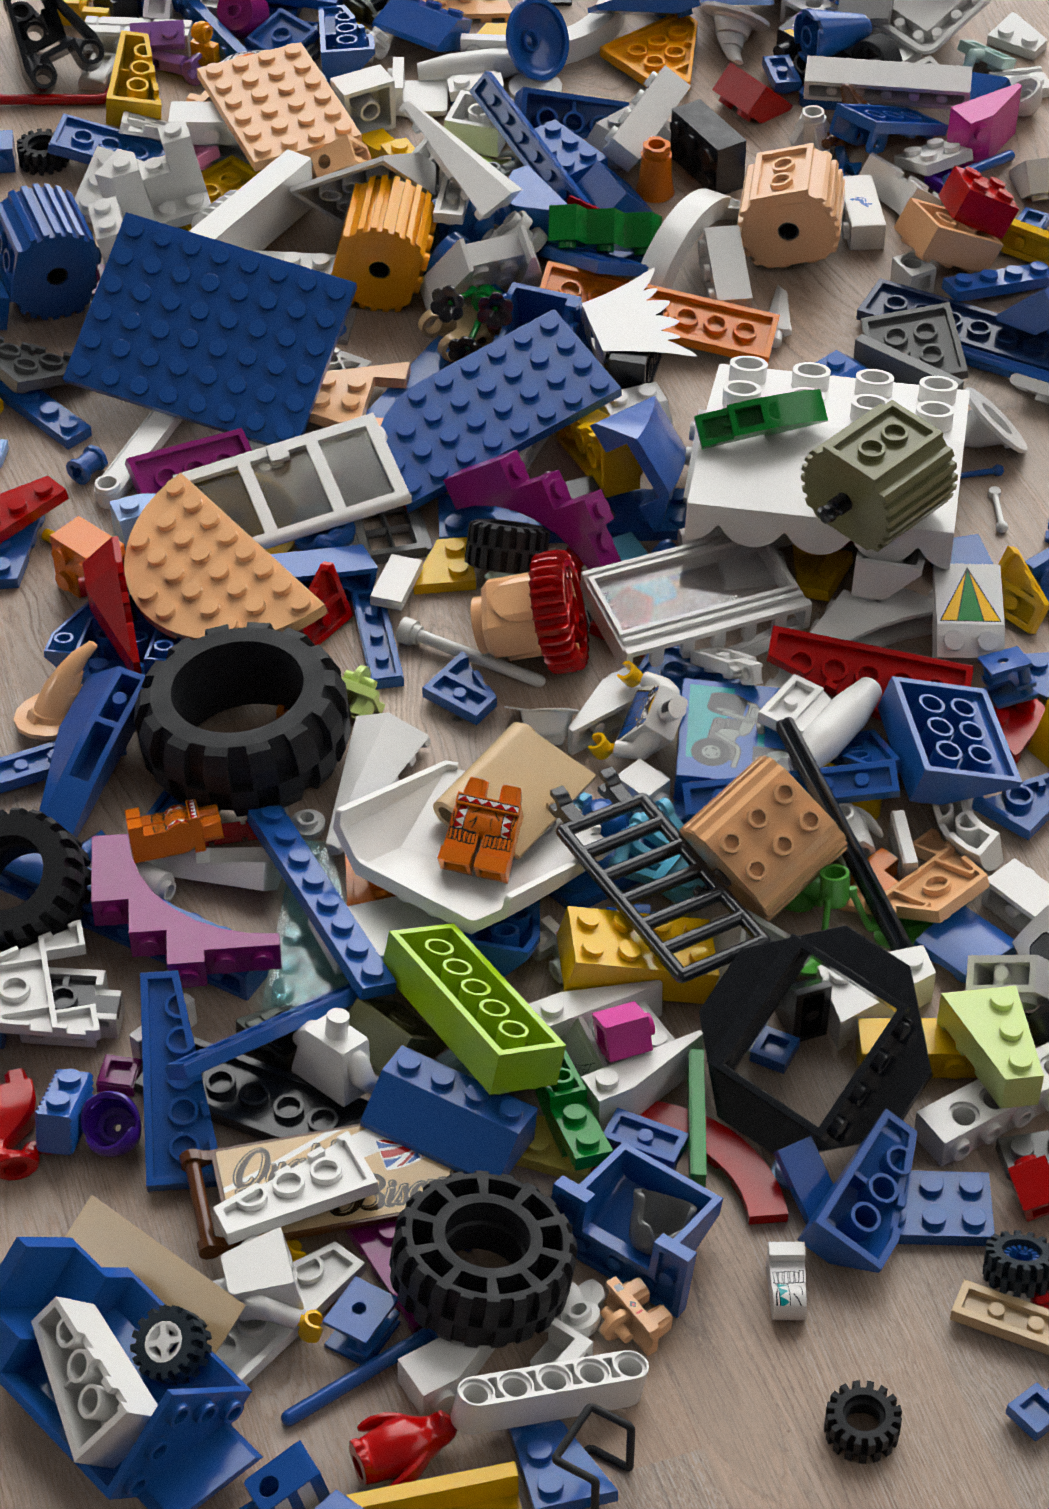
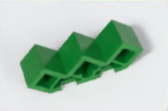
(602, 229)

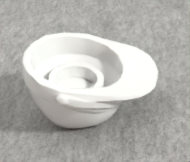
(1030, 94)

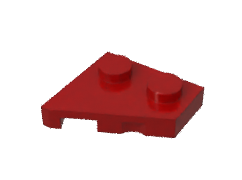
(1020, 724)

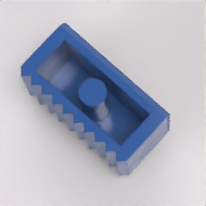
(60, 1111)

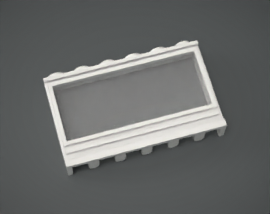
(690, 596)

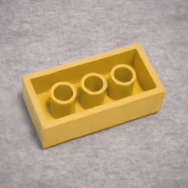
(605, 950)

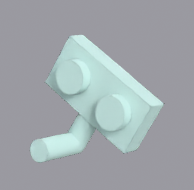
(976, 51)

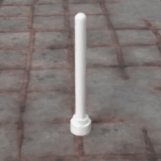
(411, 632)

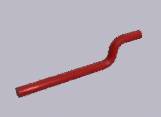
(53, 99)

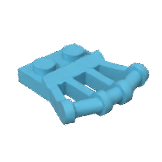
(662, 868)

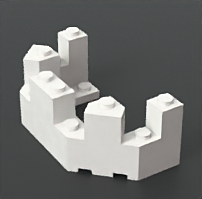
(158, 189)

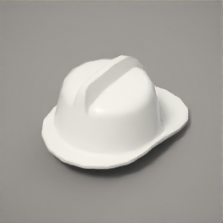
(548, 722)

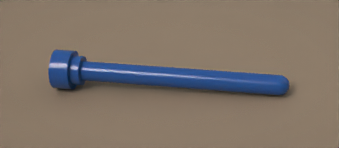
(356, 1377)

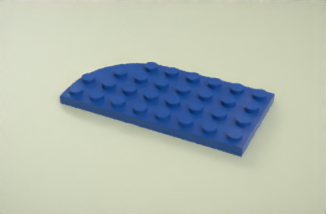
(494, 404)

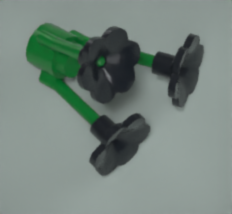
(490, 309)

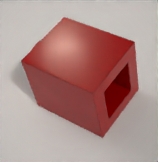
(1031, 1185)

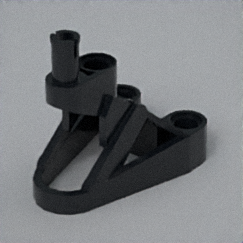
(26, 19)

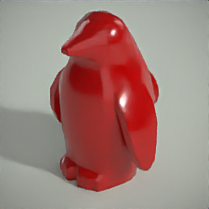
(399, 1446)

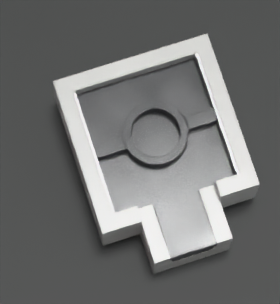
(80, 988)

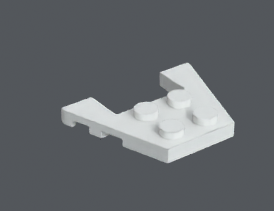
(27, 990)

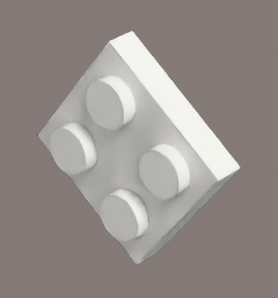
(933, 157)

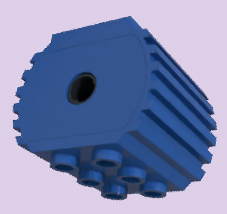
(46, 252)

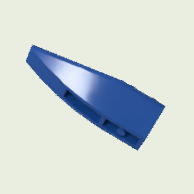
(90, 745)

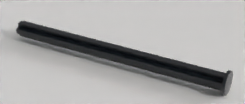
(854, 855)

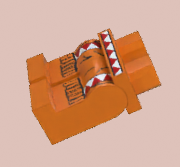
(486, 820)
(172, 831)

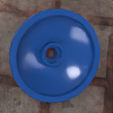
(537, 39)

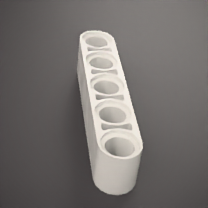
(548, 1391)

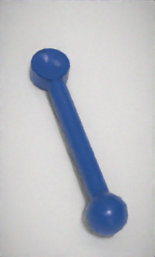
(997, 470)

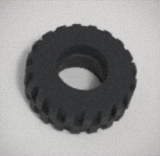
(475, 1301)

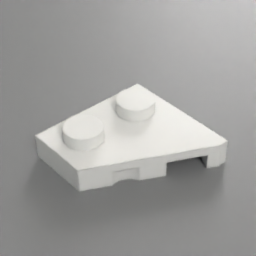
(1017, 37)
(140, 125)

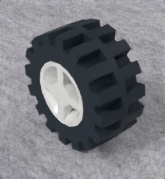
(157, 1337)

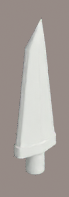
(781, 307)

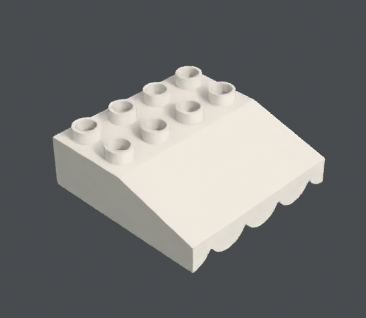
(756, 482)

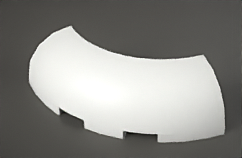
(893, 187)
(969, 834)

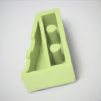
(996, 1040)

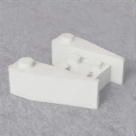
(485, 262)
(635, 1080)

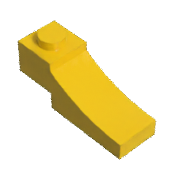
(381, 143)

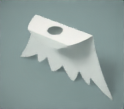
(629, 322)

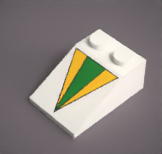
(967, 612)

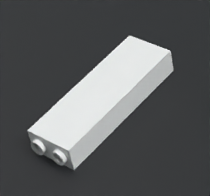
(262, 206)

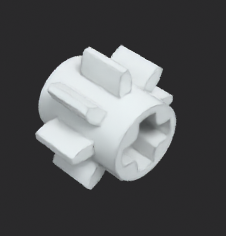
(381, 44)

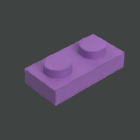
(162, 34)

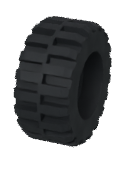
(63, 879)

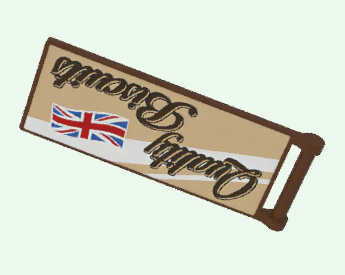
(237, 1167)

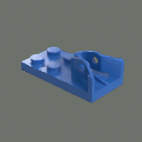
(879, 121)

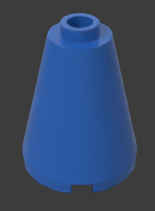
(829, 31)

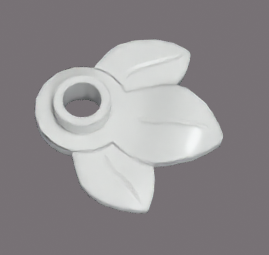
(583, 1308)

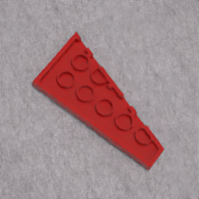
(841, 662)

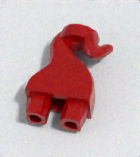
(16, 1121)

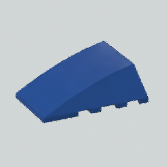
(654, 446)

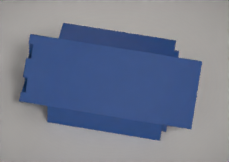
(189, 1440)

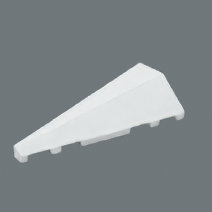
(468, 170)
(375, 757)
(225, 866)

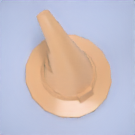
(44, 712)

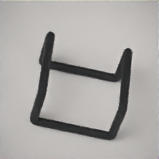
(627, 1465)

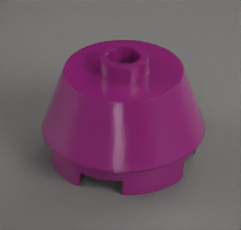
(242, 16)

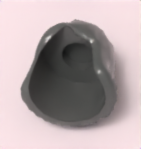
(657, 1214)

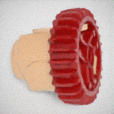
(535, 615)

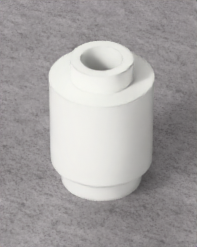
(158, 880)

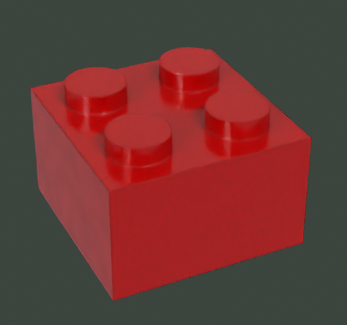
(978, 201)

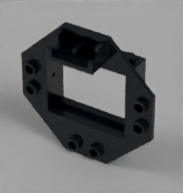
(748, 996)

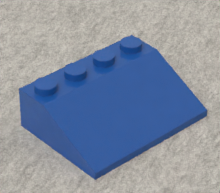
(946, 741)

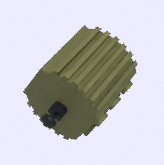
(880, 475)

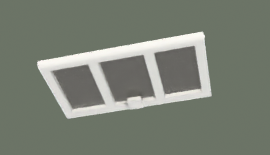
(306, 482)

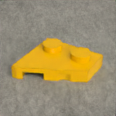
(1022, 596)

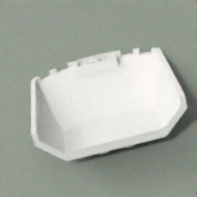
(396, 844)

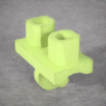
(362, 692)

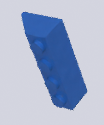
(448, 1116)

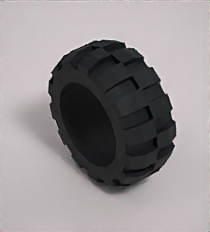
(231, 671)

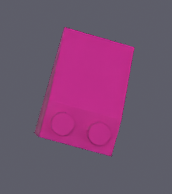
(985, 122)

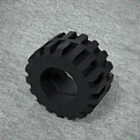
(504, 545)

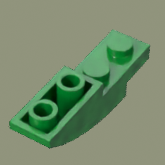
(760, 417)
(572, 1119)

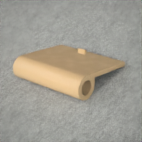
(526, 762)

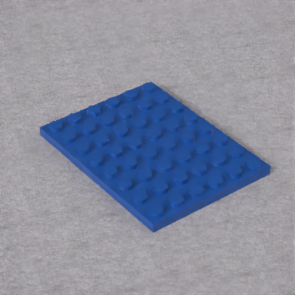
(210, 332)

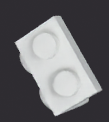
(427, 95)

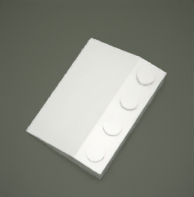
(334, 191)

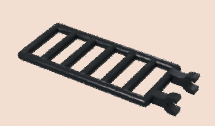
(625, 803)

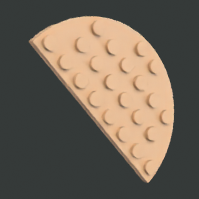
(202, 571)

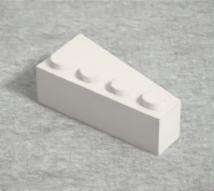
(92, 1382)

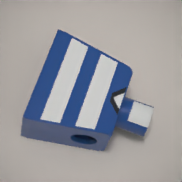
(287, 1482)

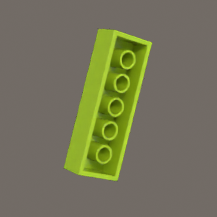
(474, 1009)

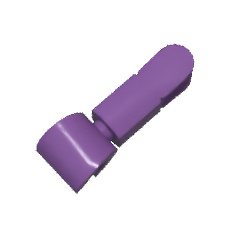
(178, 64)

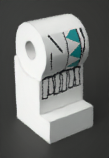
(786, 1280)

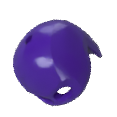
(102, 1115)

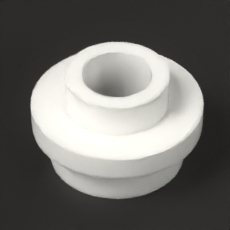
(309, 823)

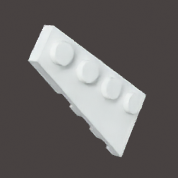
(314, 1186)

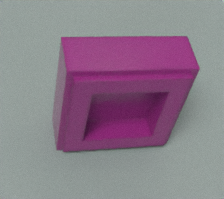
(119, 1074)

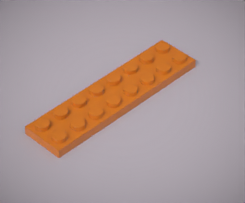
(702, 323)

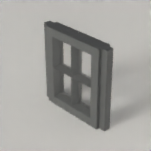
(414, 525)

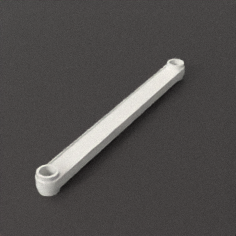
(149, 437)

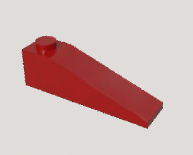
(109, 600)

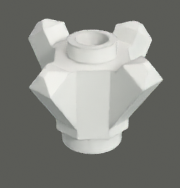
(811, 128)

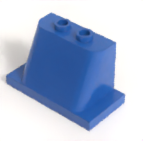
(601, 1221)

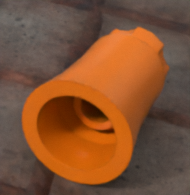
(655, 172)

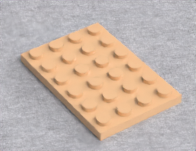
(276, 103)

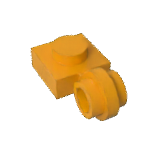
(202, 34)

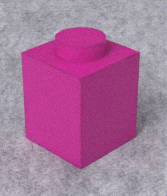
(623, 1031)

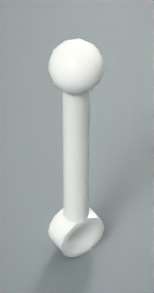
(994, 493)

